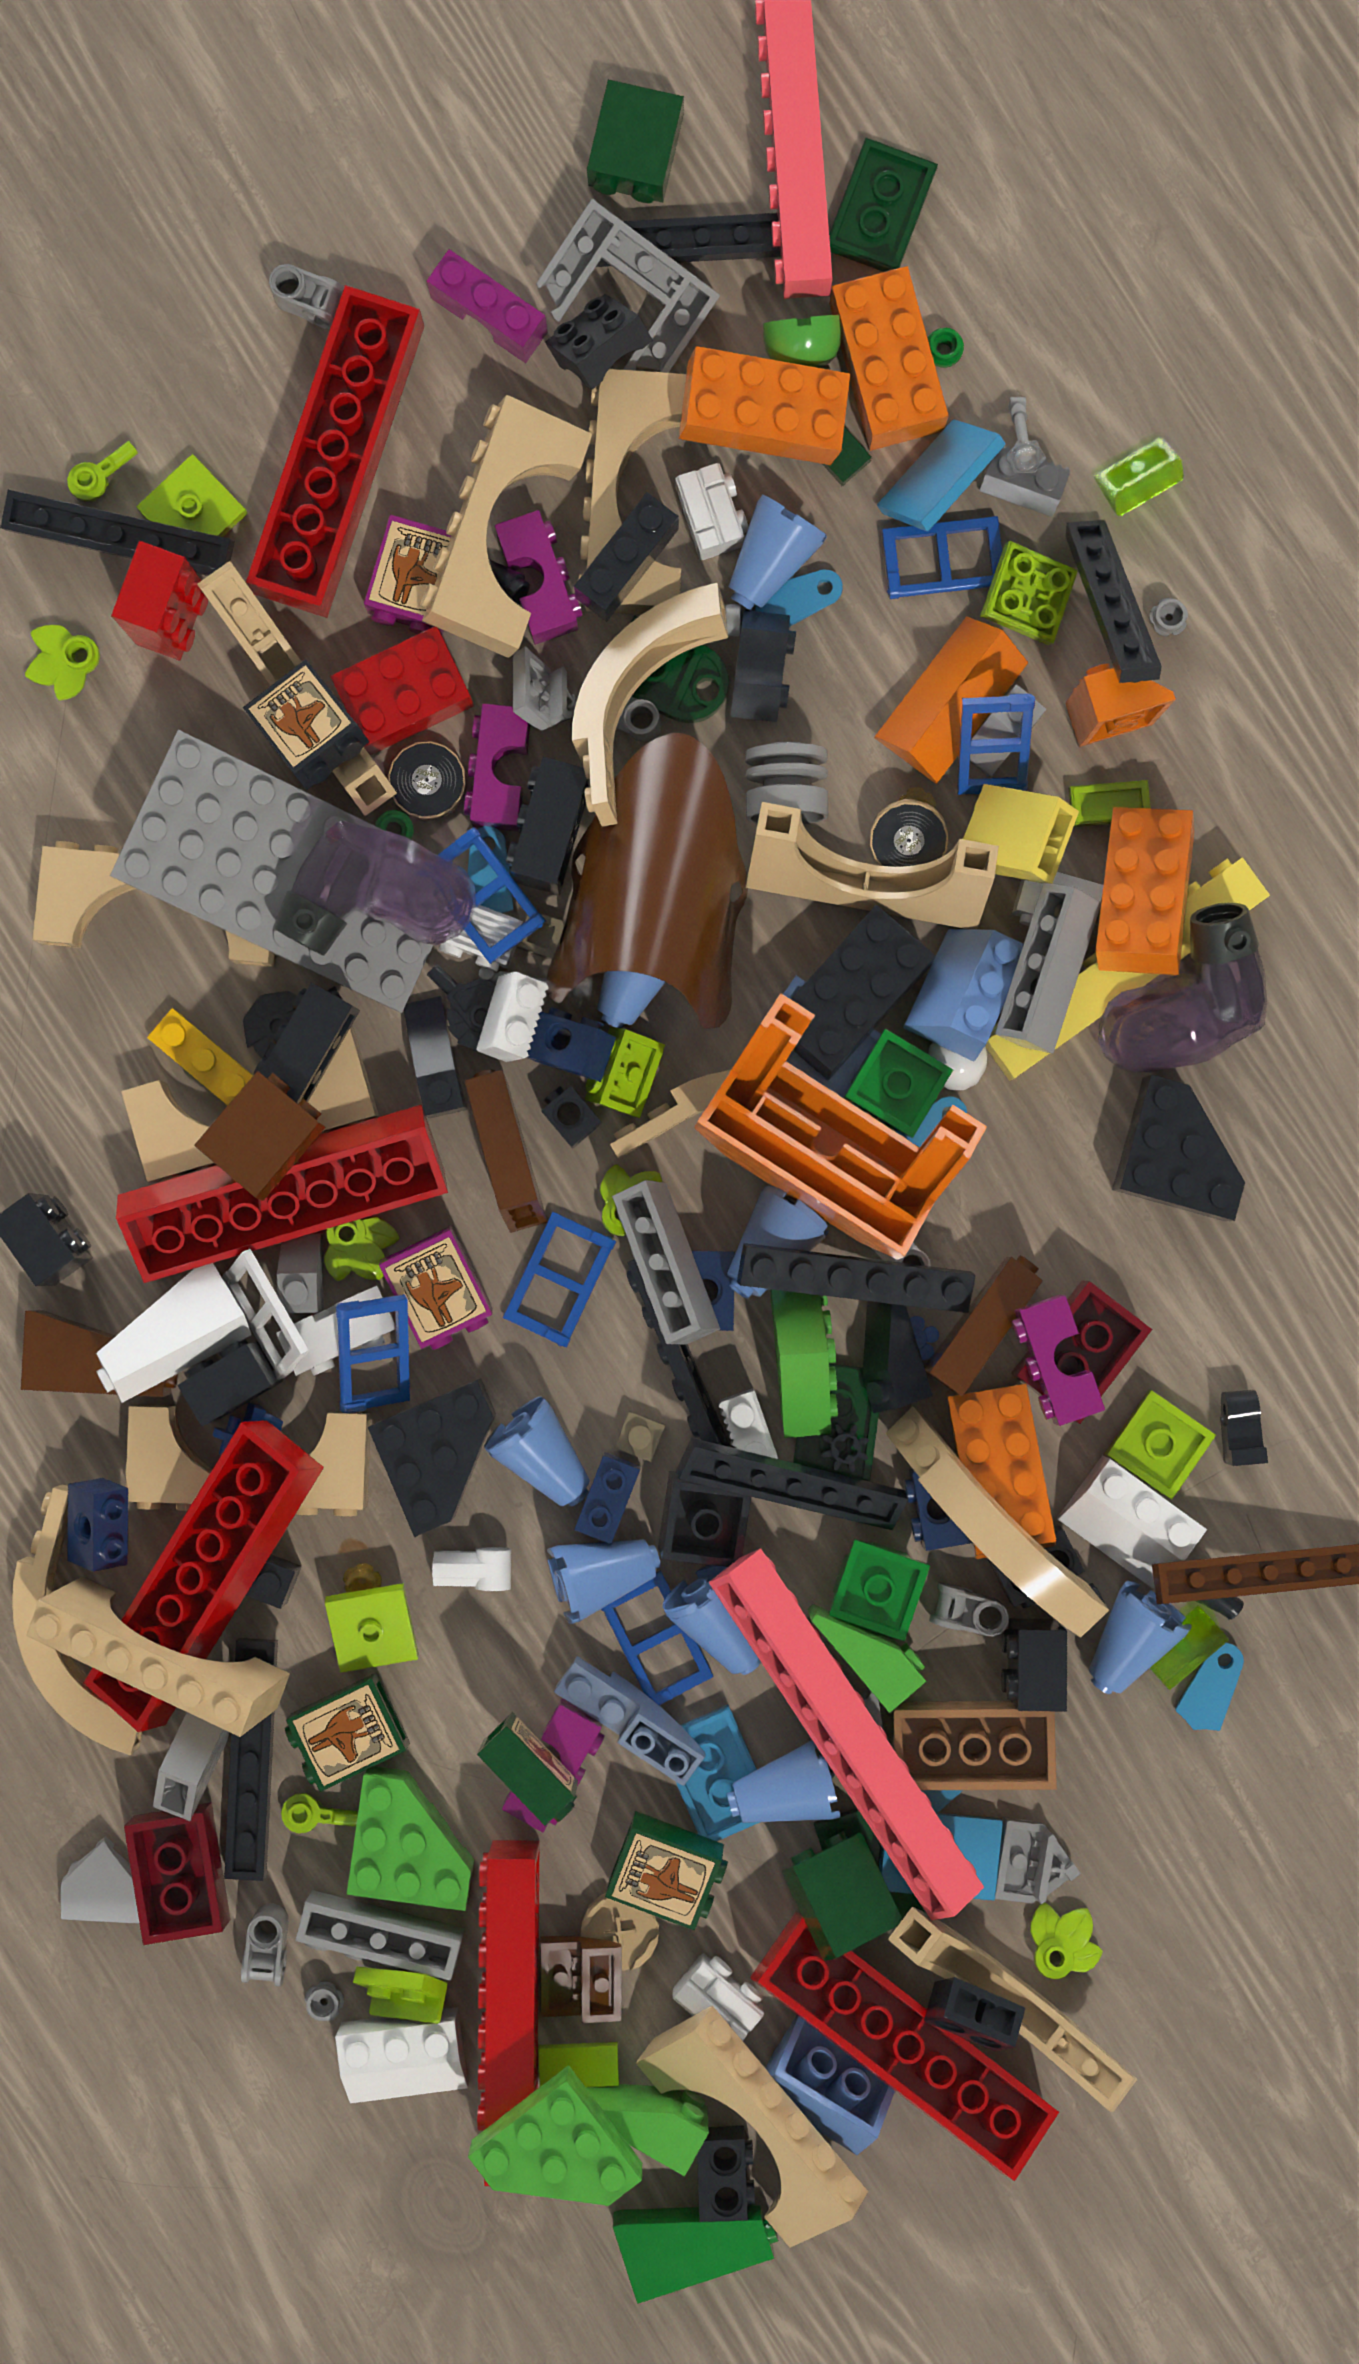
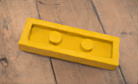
(200, 1056)

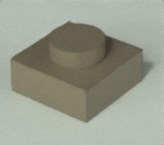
(640, 1436)

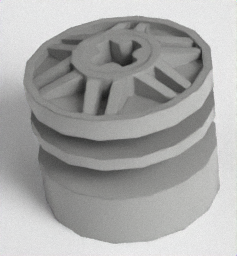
(786, 778)

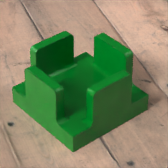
(897, 1083)
(878, 1588)

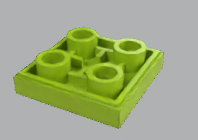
(1029, 593)

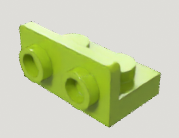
(627, 1073)
(403, 1994)

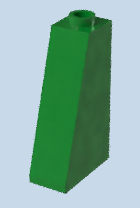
(675, 2250)

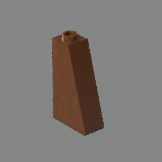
(505, 1151)
(986, 1324)
(63, 1357)

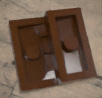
(580, 1978)

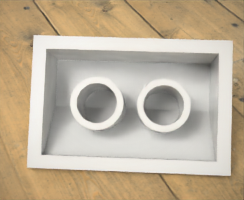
(1130, 1521)
(401, 2057)

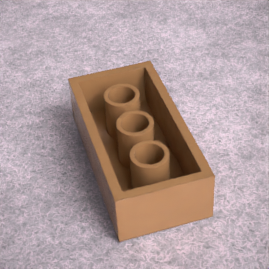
(976, 1745)

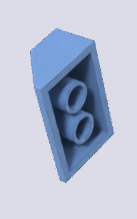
(965, 990)
(830, 2087)

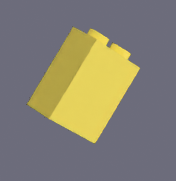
(1026, 827)

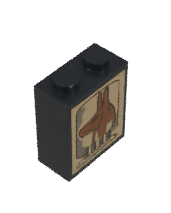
(306, 725)

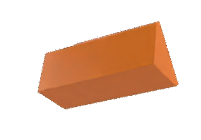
(927, 722)

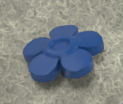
(929, 1334)

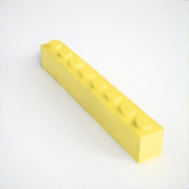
(1097, 988)

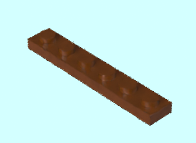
(1256, 1574)

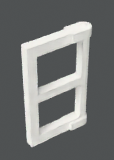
(273, 1306)

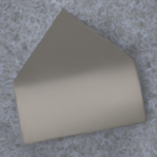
(538, 693)
(1030, 1862)
(99, 1887)

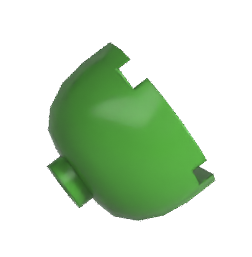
(803, 341)

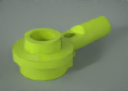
(90, 480)
(304, 1812)

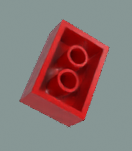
(160, 601)
(403, 690)

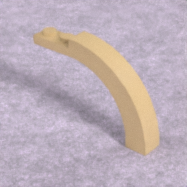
(276, 658)
(620, 669)
(690, 1099)
(992, 1528)
(53, 1672)
(1044, 2025)

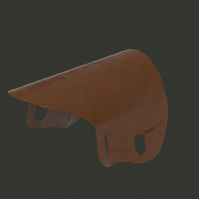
(659, 881)

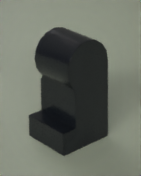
(1242, 1428)

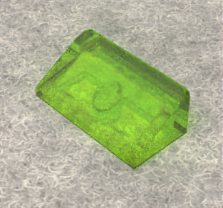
(1140, 476)
(1191, 1651)

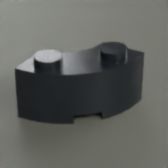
(760, 666)

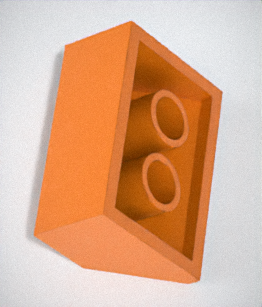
(1107, 708)

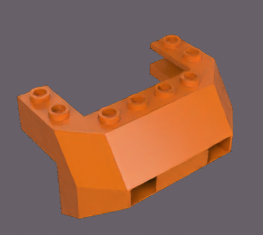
(827, 1148)

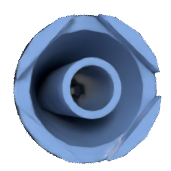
(772, 552)
(626, 996)
(777, 1224)
(540, 1453)
(599, 1573)
(705, 1620)
(1134, 1638)
(786, 1789)

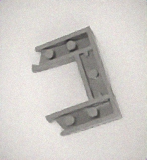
(606, 237)

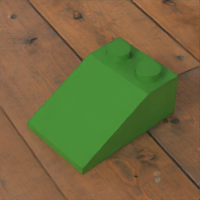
(876, 1658)
(657, 2124)

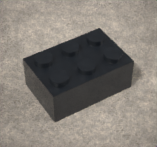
(548, 825)

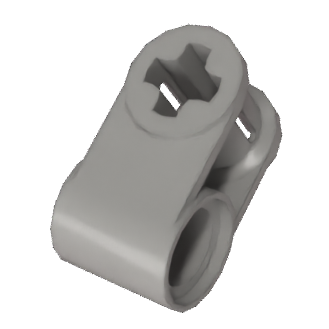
(313, 299)
(966, 1610)
(264, 1952)

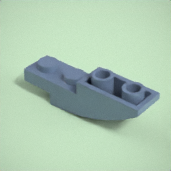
(634, 1716)

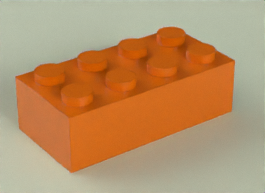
(889, 358)
(764, 406)
(1145, 890)
(1001, 1450)

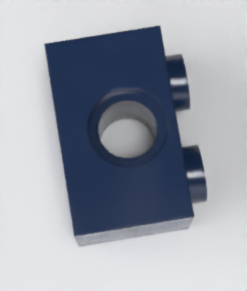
(586, 1052)
(715, 1266)
(607, 1498)
(97, 1524)
(931, 1531)

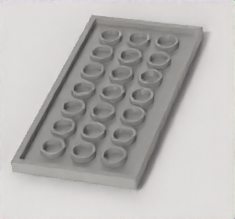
(229, 849)

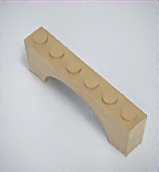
(629, 413)
(466, 593)
(79, 883)
(939, 892)
(168, 1134)
(168, 1471)
(226, 1694)
(713, 2060)

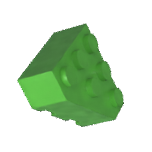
(804, 1362)
(406, 1846)
(557, 2147)

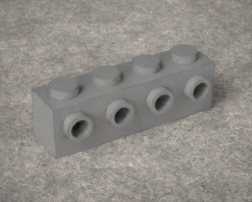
(1048, 967)
(666, 1262)
(379, 1935)

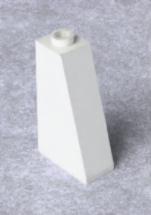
(173, 1334)

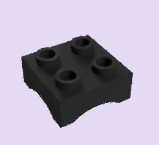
(597, 339)

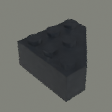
(1177, 1154)
(434, 1452)

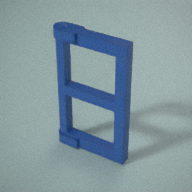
(941, 530)
(1013, 703)
(535, 919)
(584, 1291)
(400, 1349)
(631, 1651)

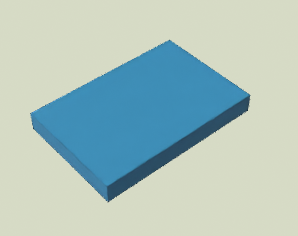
(941, 474)
(724, 1763)
(978, 1841)

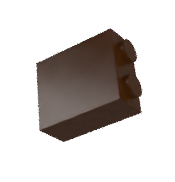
(261, 1134)

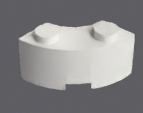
(321, 1334)

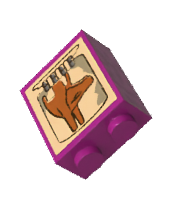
(404, 572)
(439, 1288)

